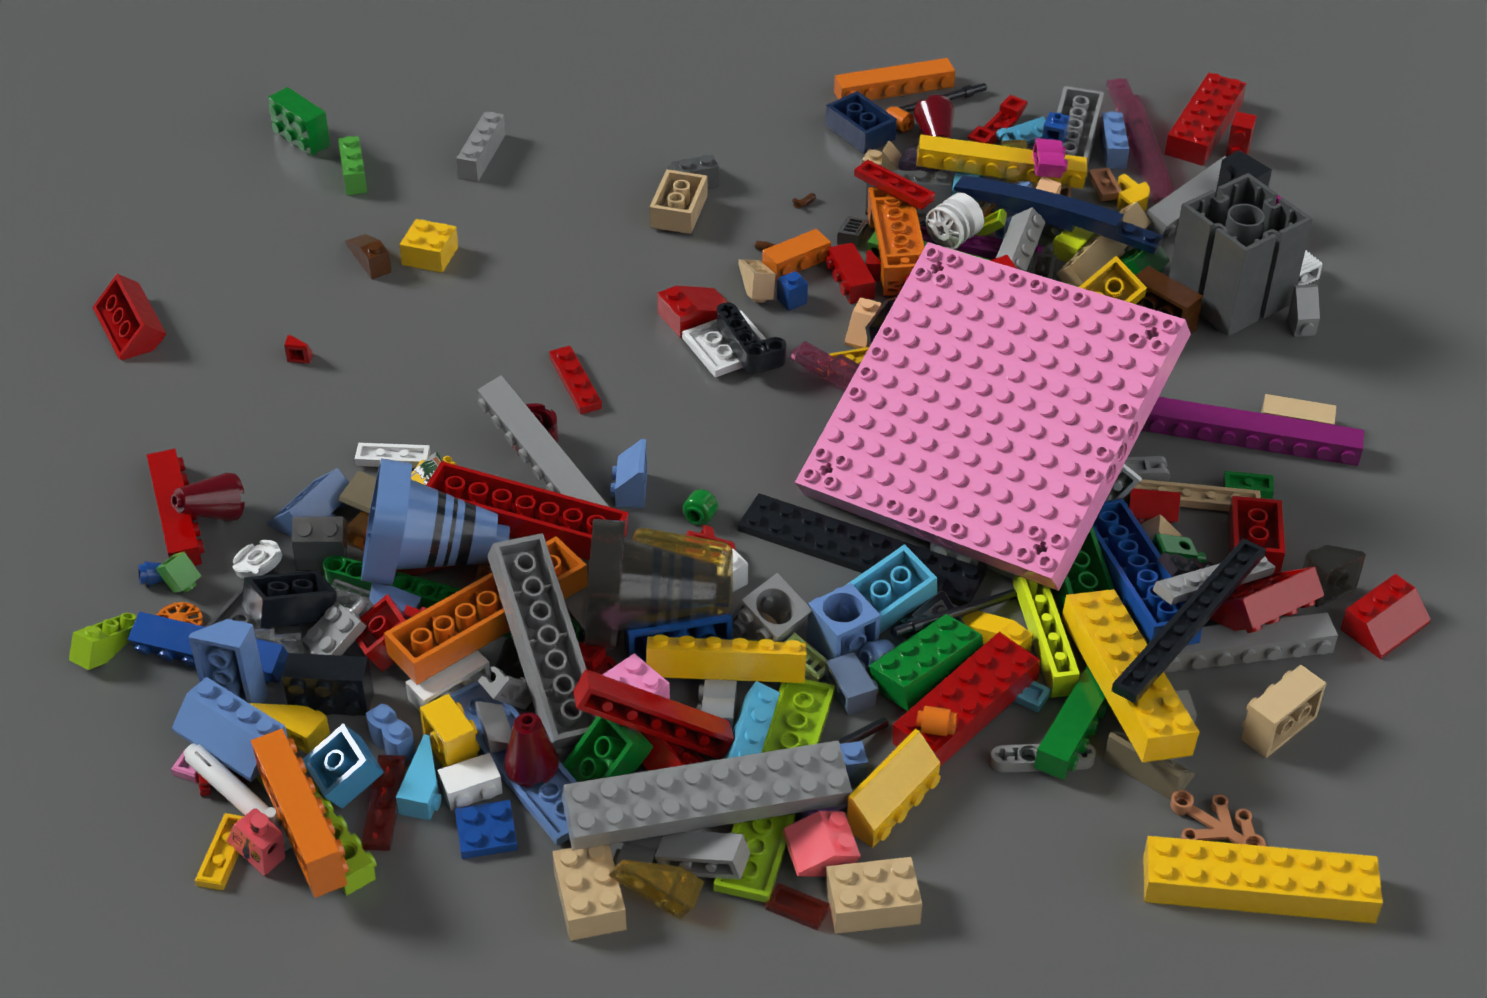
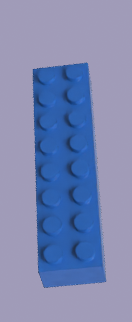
(1134, 568)

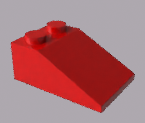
(688, 306)

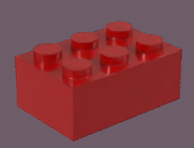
(1260, 523)

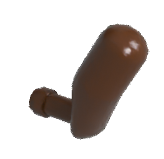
(805, 201)
(763, 245)

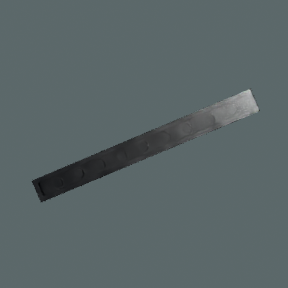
(1188, 621)

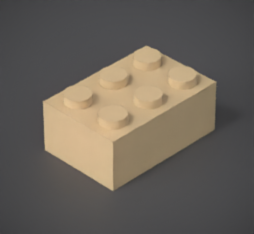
(678, 201)
(1282, 710)
(587, 894)
(873, 895)

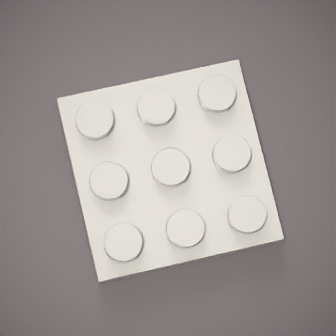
(713, 349)

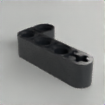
(752, 353)

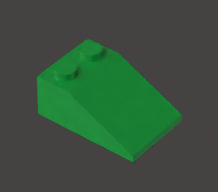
(607, 751)

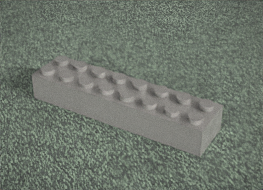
(541, 634)

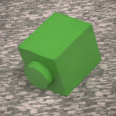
(179, 573)

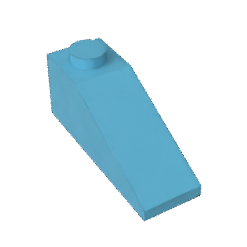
(419, 789)

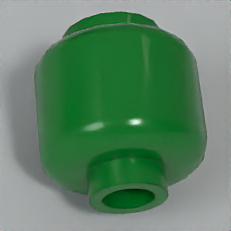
(700, 507)

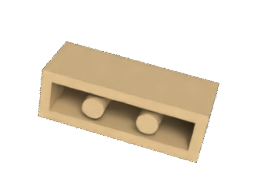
(1299, 409)

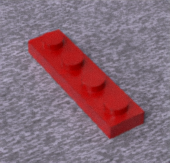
(894, 184)
(575, 380)

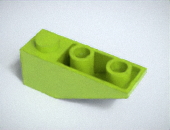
(101, 641)

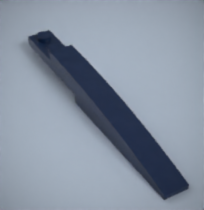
(1060, 211)

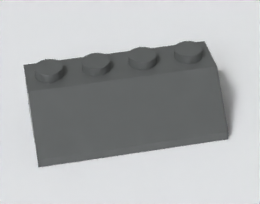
(937, 182)

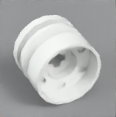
(954, 220)

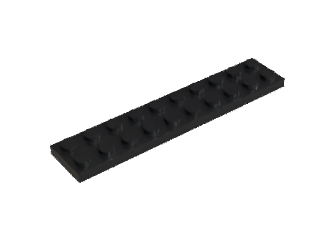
(851, 545)

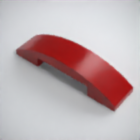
(1008, 115)

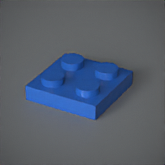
(486, 829)

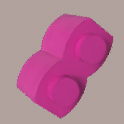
(1049, 158)

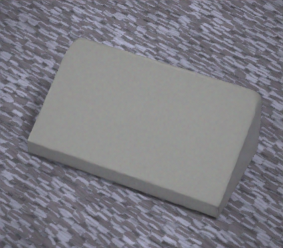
(494, 725)

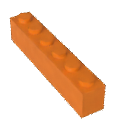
(897, 80)

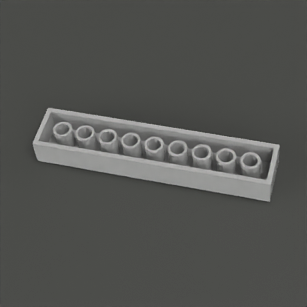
(705, 795)

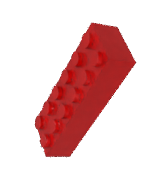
(1205, 119)
(975, 692)

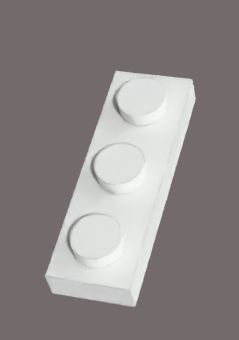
(371, 453)

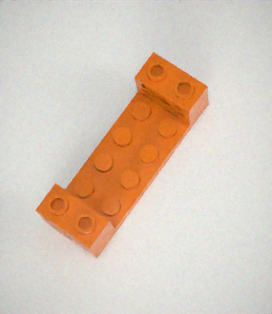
(897, 237)

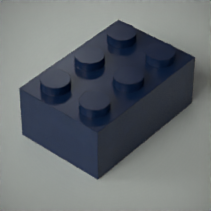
(860, 122)

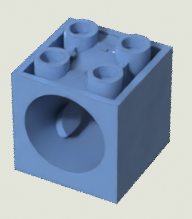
(842, 622)

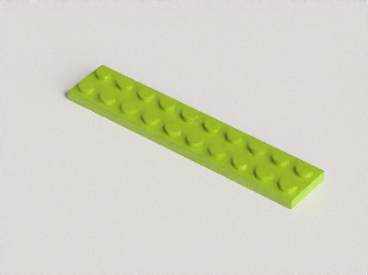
(795, 723)

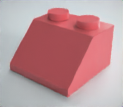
(820, 842)

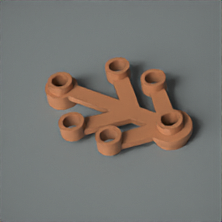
(1220, 829)

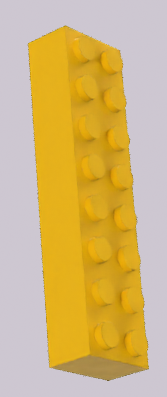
(1109, 644)
(1262, 879)

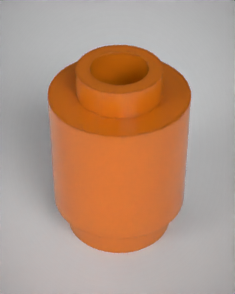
(905, 120)
(937, 721)

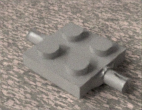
(336, 629)

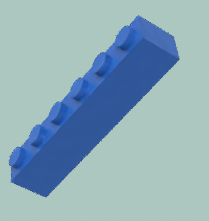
(171, 641)

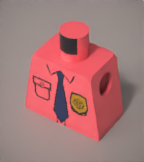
(253, 839)

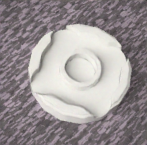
(257, 559)

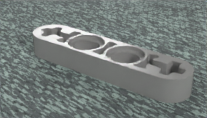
(1009, 752)

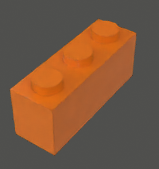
(797, 253)

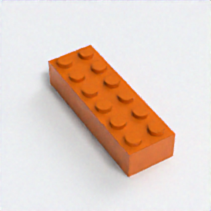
(300, 812)

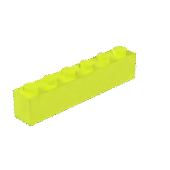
(1048, 636)

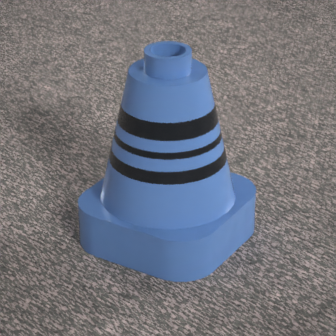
(422, 527)

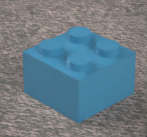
(342, 766)

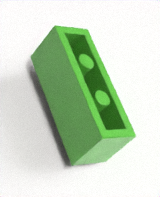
(352, 165)

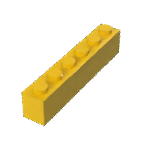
(727, 659)

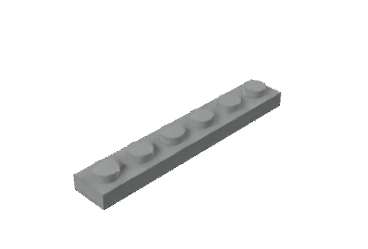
(1183, 586)

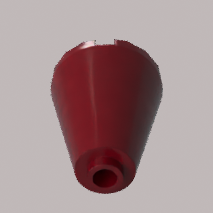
(935, 116)
(211, 498)
(530, 752)

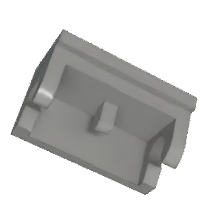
(507, 689)

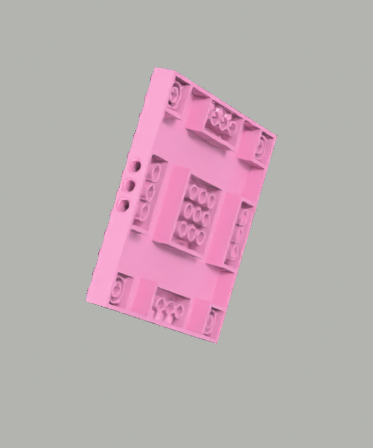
(994, 412)

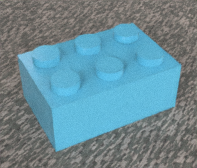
(896, 586)

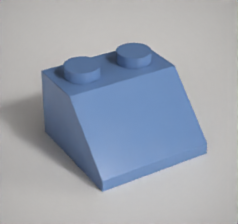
(631, 477)

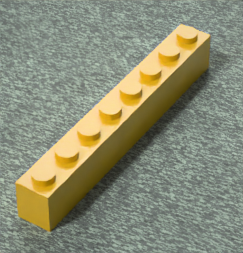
(992, 160)

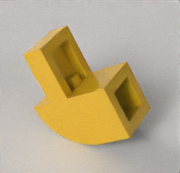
(1132, 192)

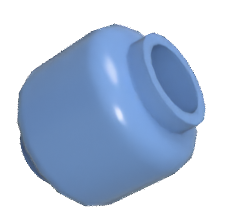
(873, 651)

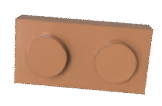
(1104, 184)

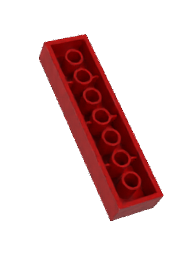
(527, 507)

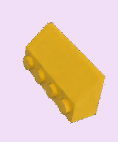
(893, 789)

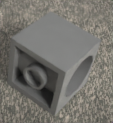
(778, 601)

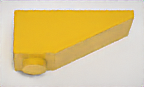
(991, 624)
(302, 723)

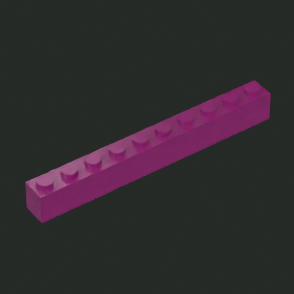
(1256, 430)

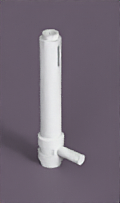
(229, 785)

